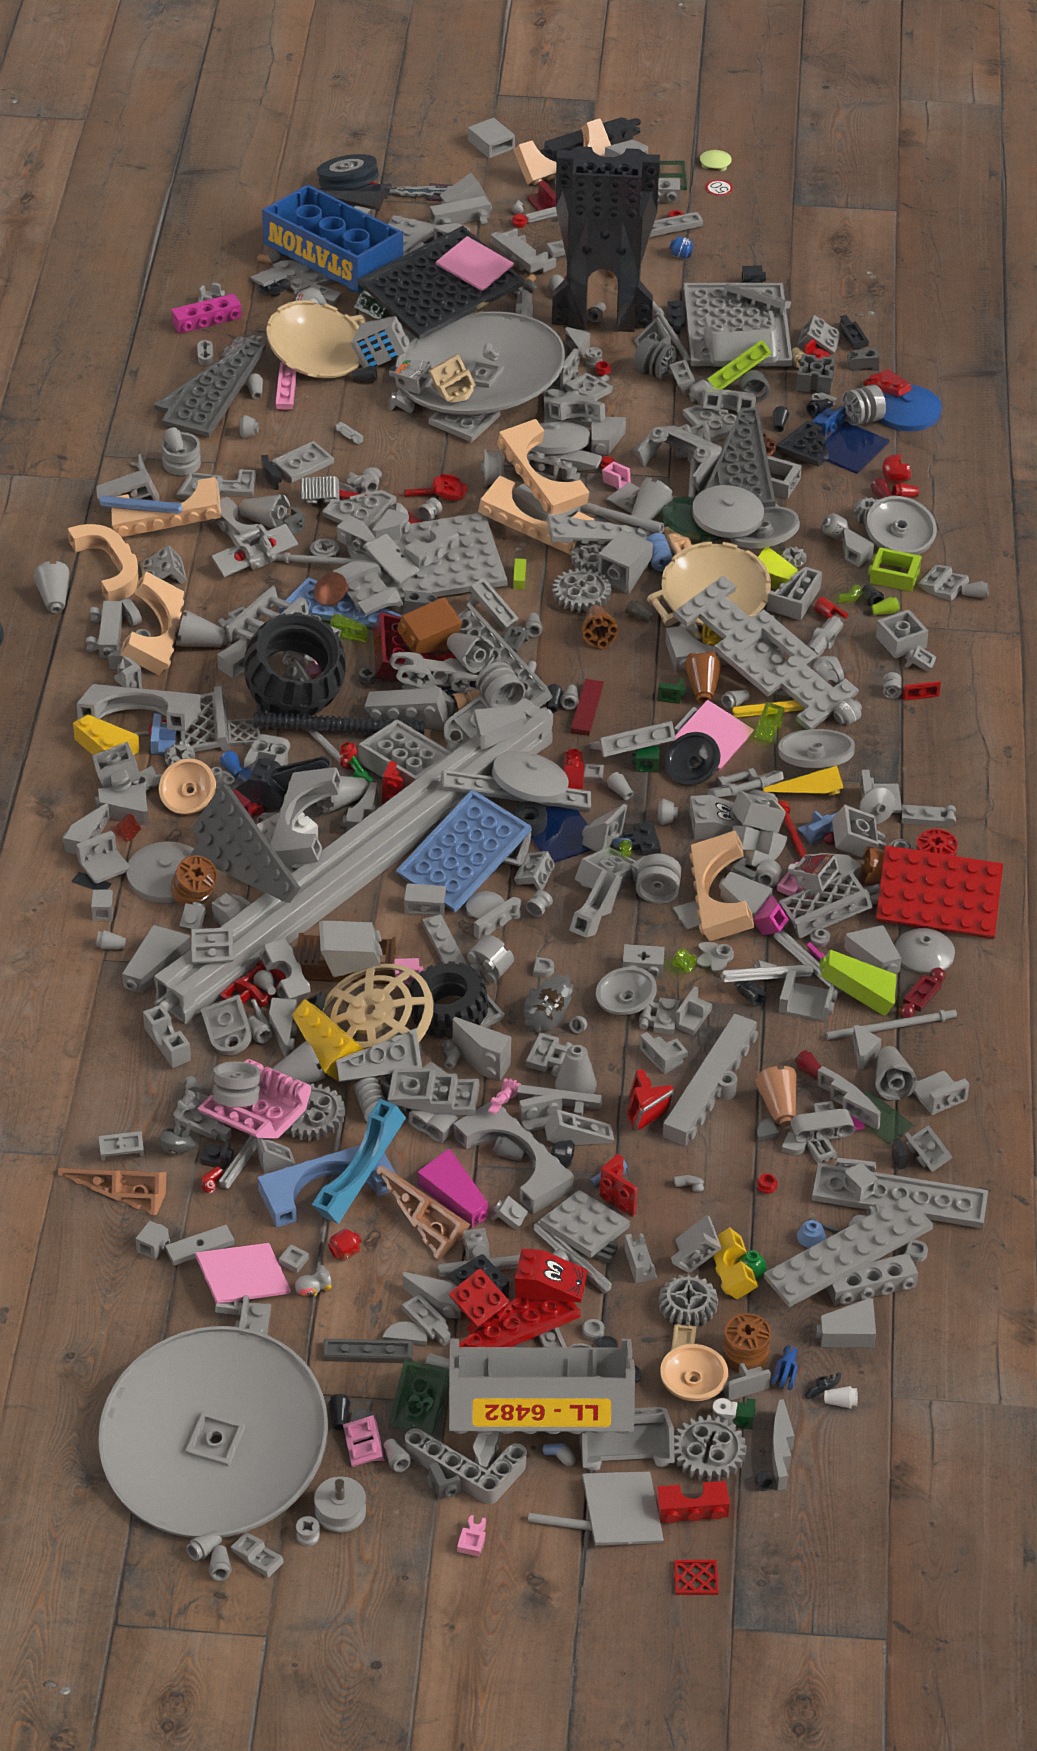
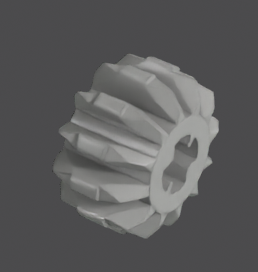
(862, 508)

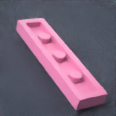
(286, 387)

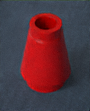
(905, 490)

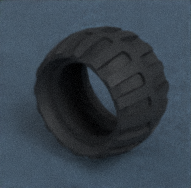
(302, 635)

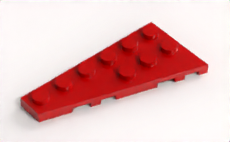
(522, 1321)

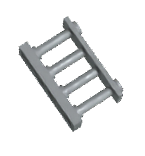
(261, 607)

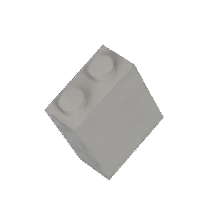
(491, 137)

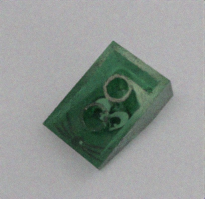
(419, 1396)

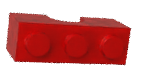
(676, 1507)

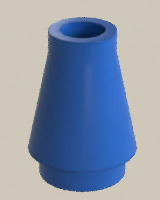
(231, 763)

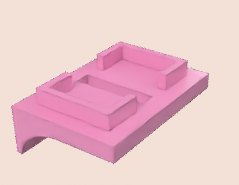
(364, 1451)

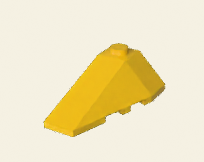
(821, 781)

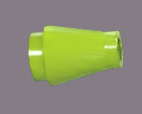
(887, 606)

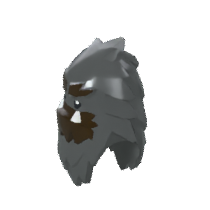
(547, 1004)

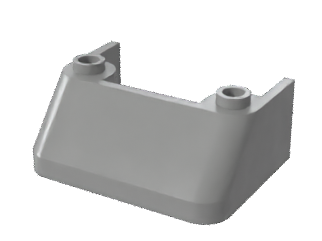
(727, 346)
(703, 450)

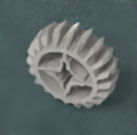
(675, 1296)

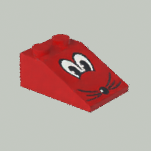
(548, 1277)

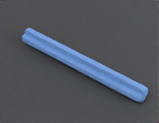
(140, 504)

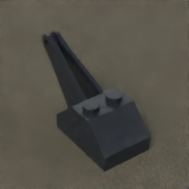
(267, 781)

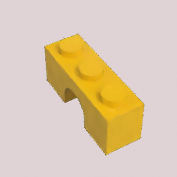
(736, 1278)

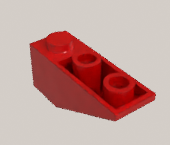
(574, 768)

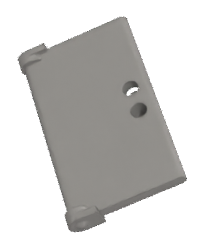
(396, 564)

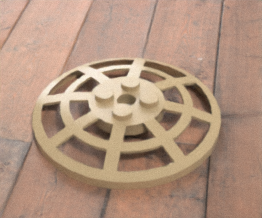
(382, 1003)

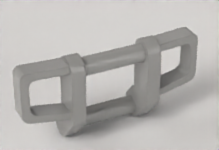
(725, 787)

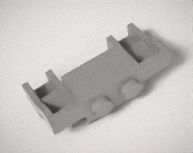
(520, 253)
(551, 467)

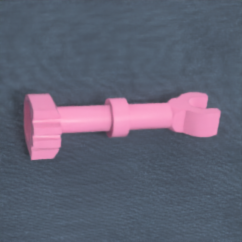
(508, 1091)

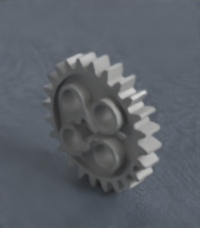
(581, 589)
(322, 1114)
(729, 1453)

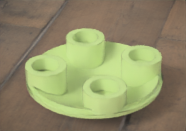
(715, 159)

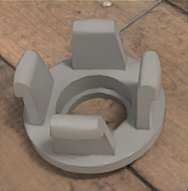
(214, 293)

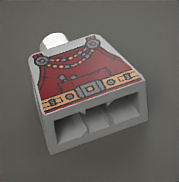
(815, 871)

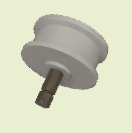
(494, 466)
(340, 1504)

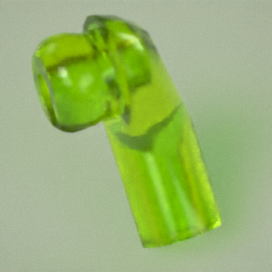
(853, 594)

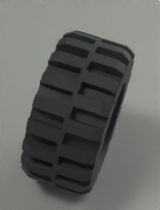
(451, 980)

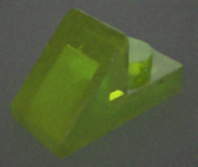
(769, 722)

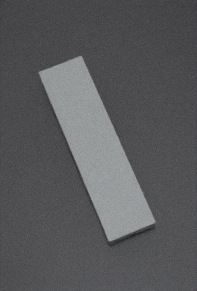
(476, 625)

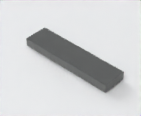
(367, 1350)

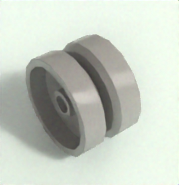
(182, 463)
(658, 878)
(236, 1084)

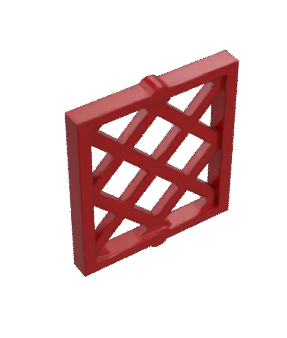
(696, 1591)

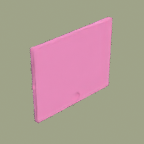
(474, 263)
(721, 726)
(242, 1272)

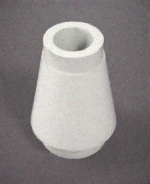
(842, 1397)

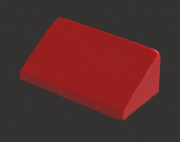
(921, 690)

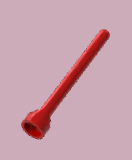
(791, 830)

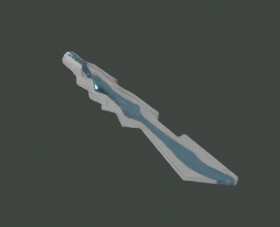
(417, 191)

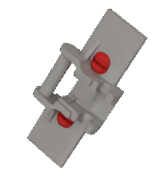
(257, 555)

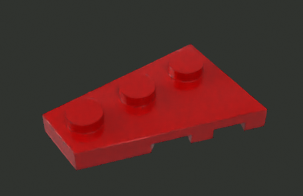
(889, 383)

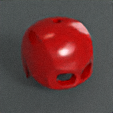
(895, 472)

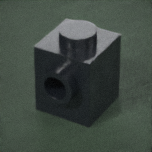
(753, 274)

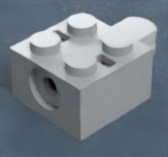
(117, 767)

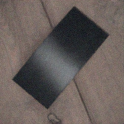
(270, 472)

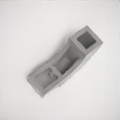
(576, 406)

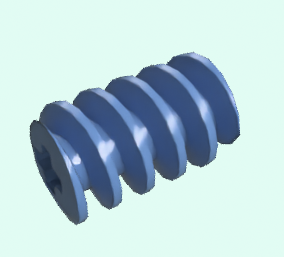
(660, 553)

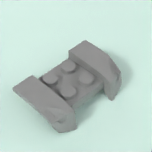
(366, 588)

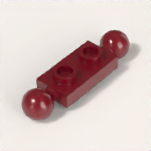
(922, 993)

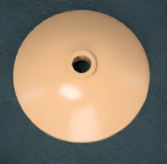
(182, 777)
(695, 1364)

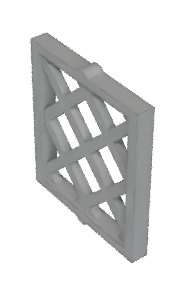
(246, 741)
(842, 1162)

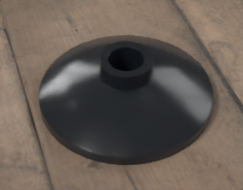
(275, 288)

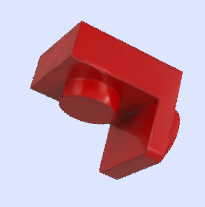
(810, 349)

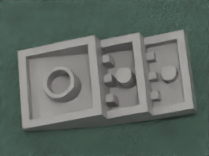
(433, 1092)

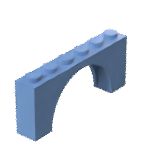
(282, 1186)

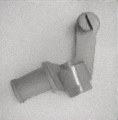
(192, 1099)

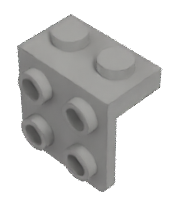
(100, 857)

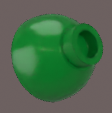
(755, 1262)

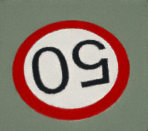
(719, 187)

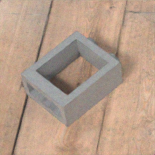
(789, 470)

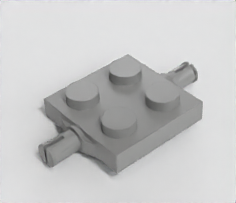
(590, 385)

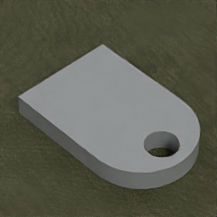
(463, 721)
(227, 1023)

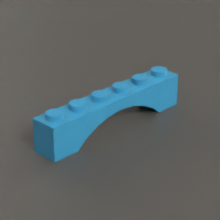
(381, 1128)

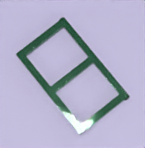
(675, 175)

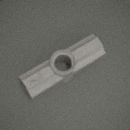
(524, 304)
(825, 636)

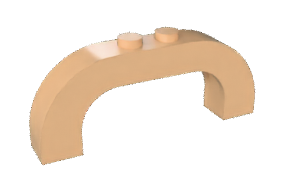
(104, 538)

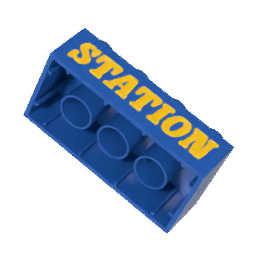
(330, 236)

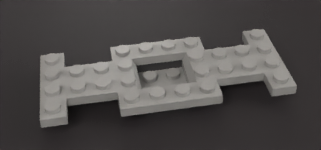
(757, 660)

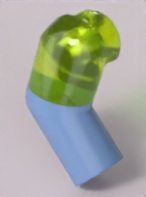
(624, 846)

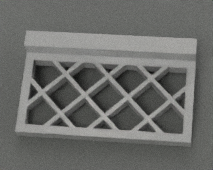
(217, 719)
(634, 739)
(829, 912)

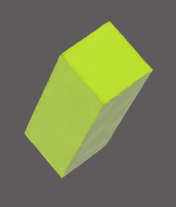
(519, 574)

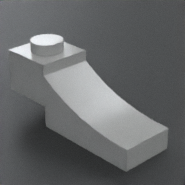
(362, 809)

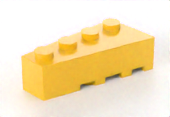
(324, 1036)

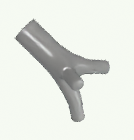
(140, 464)
(259, 1013)

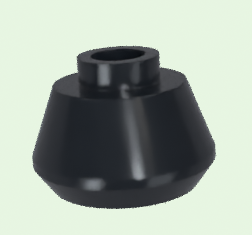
(564, 1152)

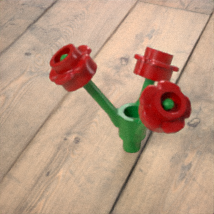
(349, 761)

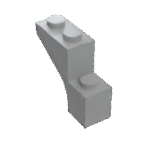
(598, 904)

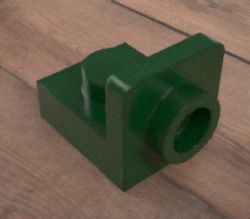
(671, 692)

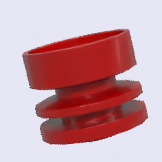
(937, 842)

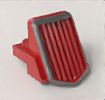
(647, 1102)

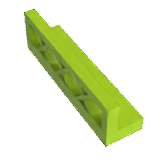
(740, 365)

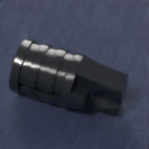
(751, 992)

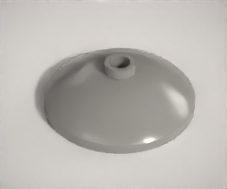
(924, 950)
(626, 990)

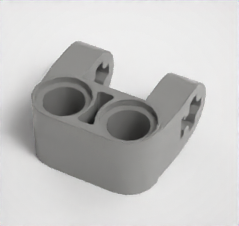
(267, 750)

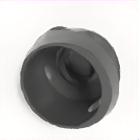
(755, 383)

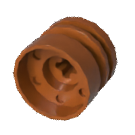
(193, 880)
(746, 1341)

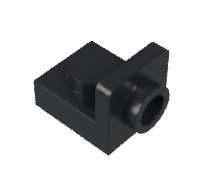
(217, 1155)

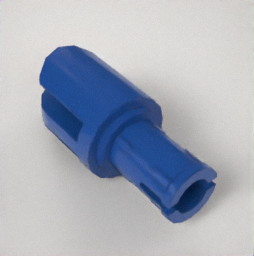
(786, 1368)

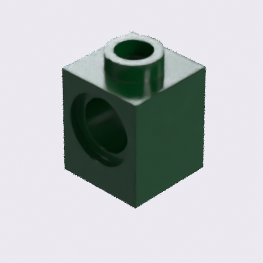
(646, 759)

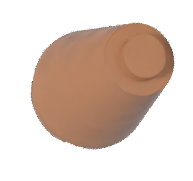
(778, 1093)

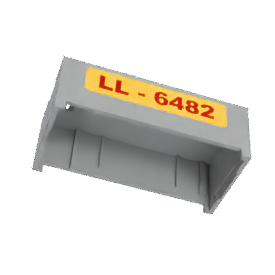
(541, 1389)

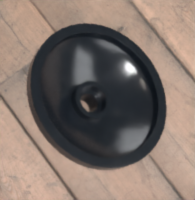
(686, 752)

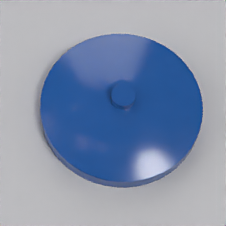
(912, 410)

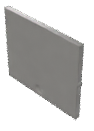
(622, 1508)

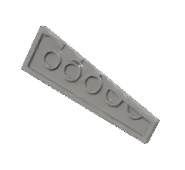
(568, 529)

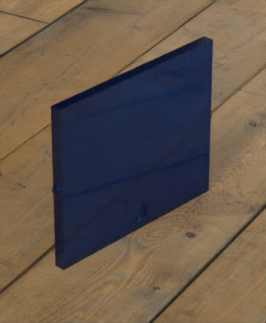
(853, 447)
(562, 834)

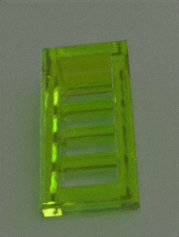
(346, 625)

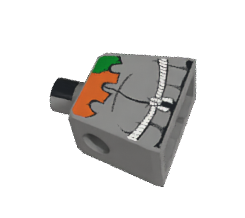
(411, 375)

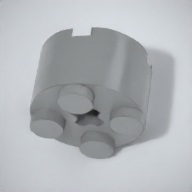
(490, 958)

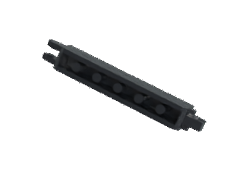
(617, 130)

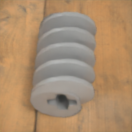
(368, 1094)

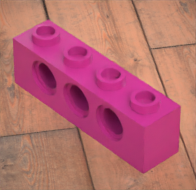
(206, 313)

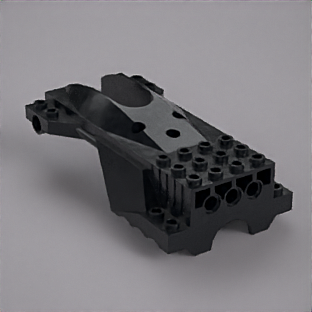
(605, 224)

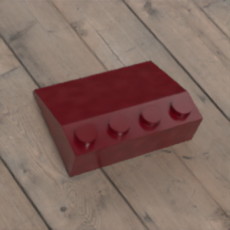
(388, 642)

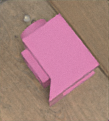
(616, 475)

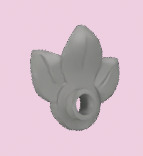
(148, 778)
(715, 955)

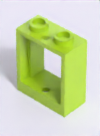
(892, 578)

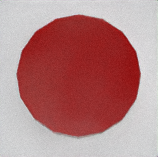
(449, 487)

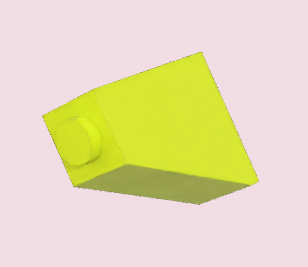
(778, 568)

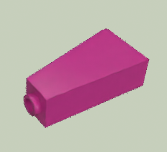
(453, 1188)

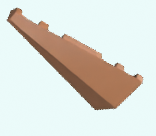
(137, 1188)
(436, 1224)

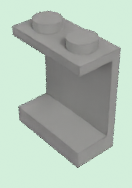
(806, 1000)

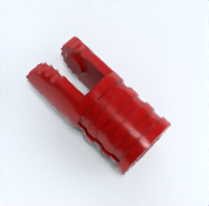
(828, 609)

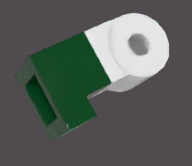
(735, 1412)

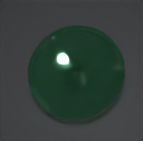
(679, 518)

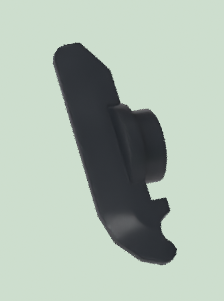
(823, 1384)

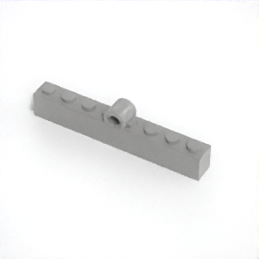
(712, 1080)

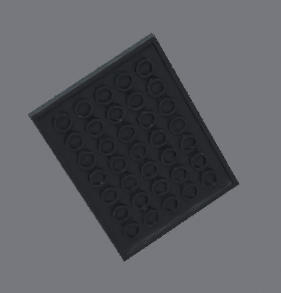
(427, 295)

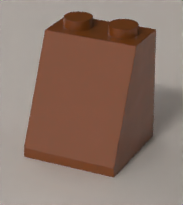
(429, 627)

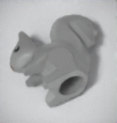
(367, 481)

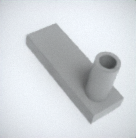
(492, 602)

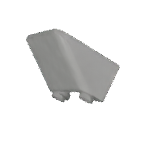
(650, 1439)

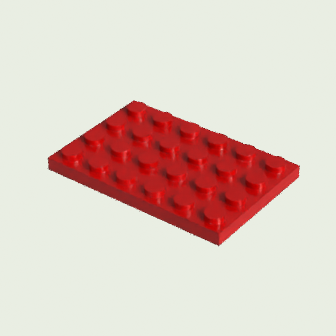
(939, 892)

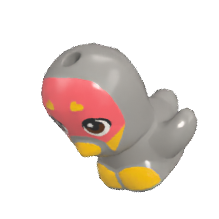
(312, 1284)

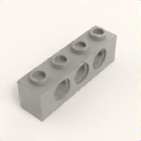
(875, 1279)

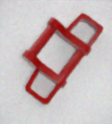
(250, 991)

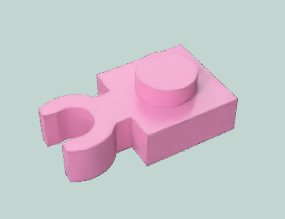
(472, 1539)

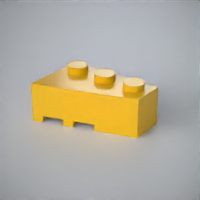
(99, 735)

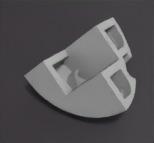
(759, 844)

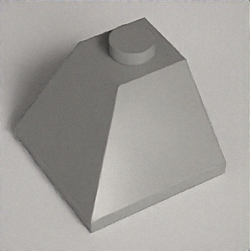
(604, 829)
(227, 907)

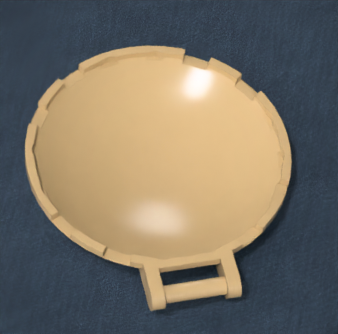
(314, 338)
(701, 566)

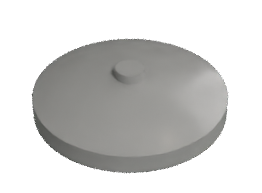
(562, 437)
(727, 511)
(901, 525)
(777, 526)
(816, 748)
(530, 776)
(153, 870)

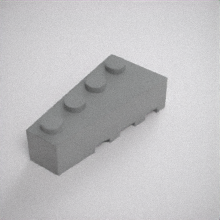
(409, 705)

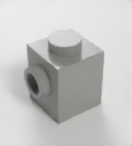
(152, 1240)

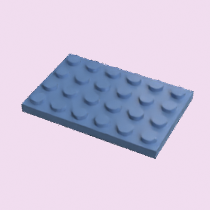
(465, 848)

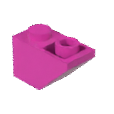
(770, 917)

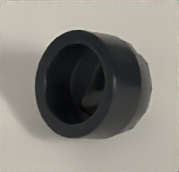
(764, 1480)

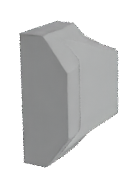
(486, 1448)

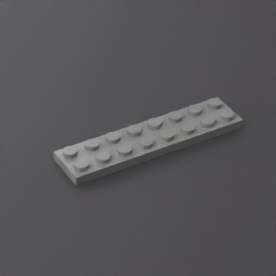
(935, 1199)
(848, 1251)

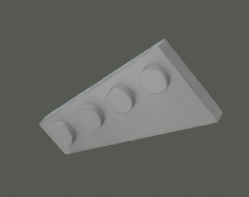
(381, 1058)

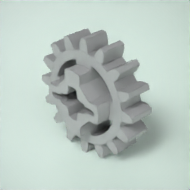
(586, 556)

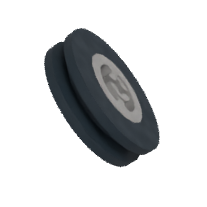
(348, 172)

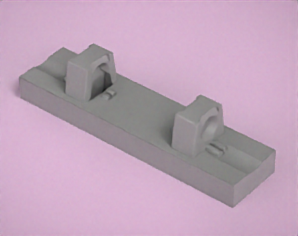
(569, 1098)

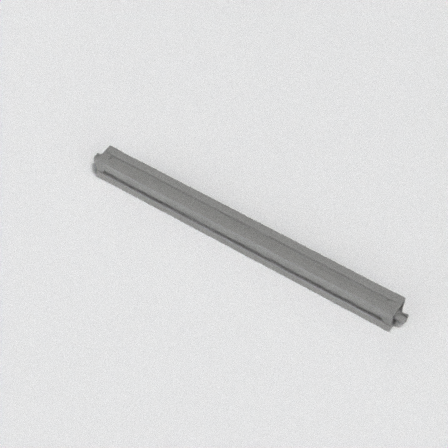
(341, 869)

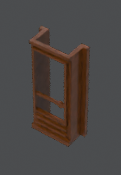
(316, 969)

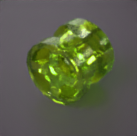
(685, 960)

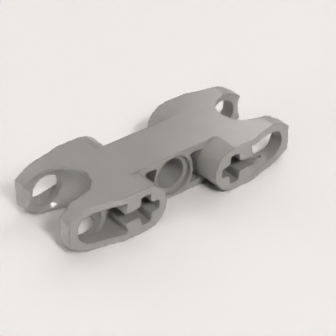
(423, 672)

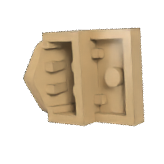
(452, 380)

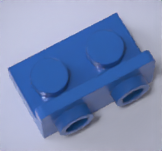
(830, 419)

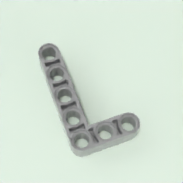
(483, 1484)

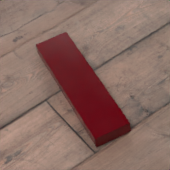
(587, 707)

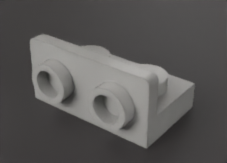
(535, 869)
(538, 1110)
(254, 1316)

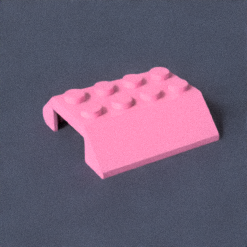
(278, 1105)

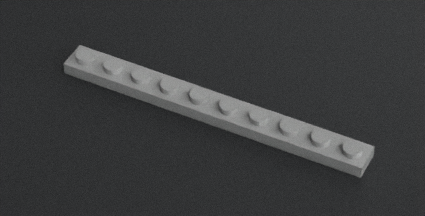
(660, 227)

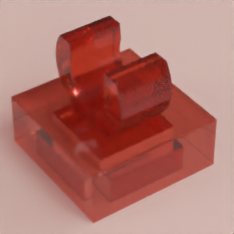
(128, 827)

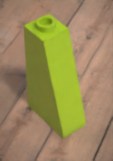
(860, 980)

